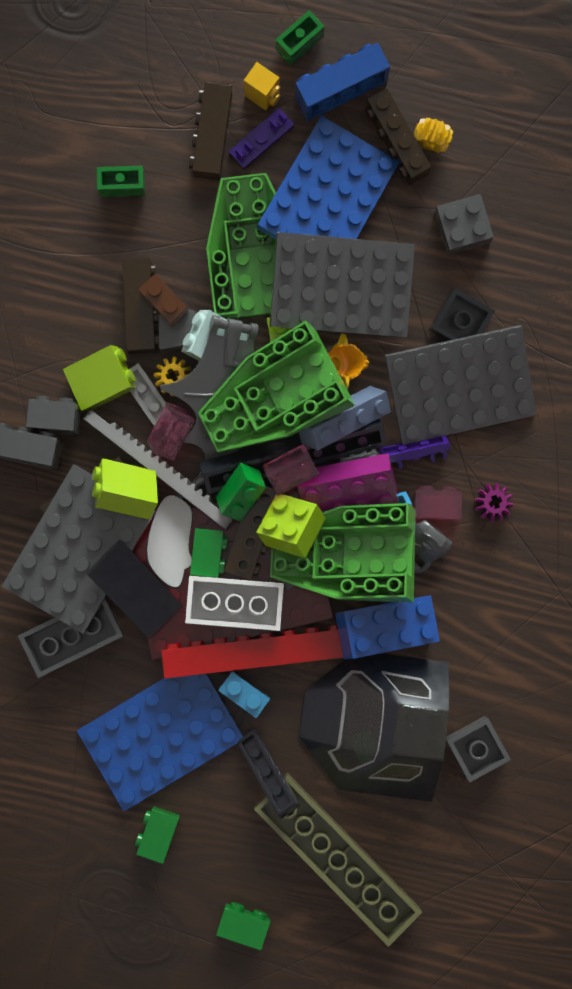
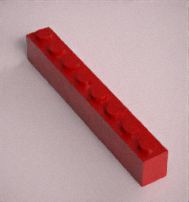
(249, 653)

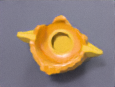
(347, 359)

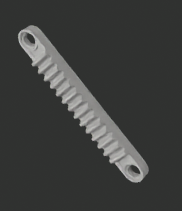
(163, 470)

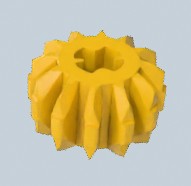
(433, 135)
(173, 367)

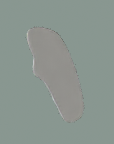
(169, 540)

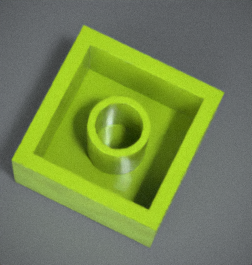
(291, 525)

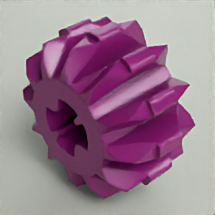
(501, 506)

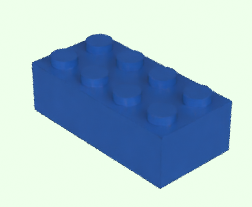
(342, 81)
(387, 627)

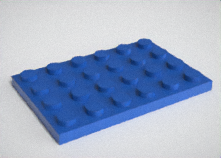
(329, 186)
(159, 736)

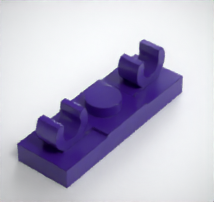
(261, 138)
(416, 450)

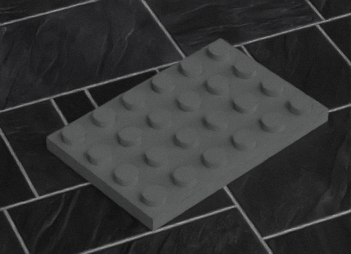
(342, 284)
(461, 384)
(65, 547)

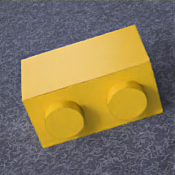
(262, 87)

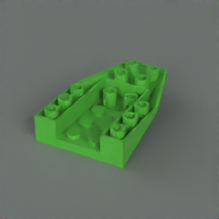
(237, 251)
(276, 392)
(357, 555)

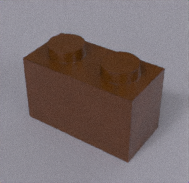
(163, 300)

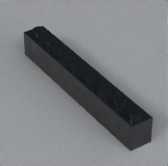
(219, 469)

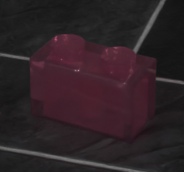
(170, 431)
(290, 470)
(438, 504)

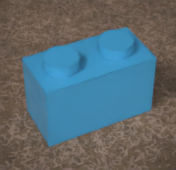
(244, 694)

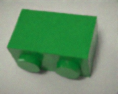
(299, 37)
(121, 181)
(240, 492)
(208, 552)
(157, 834)
(243, 925)

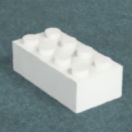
(234, 603)

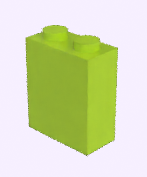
(100, 378)
(125, 489)

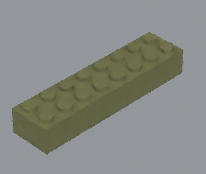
(343, 865)

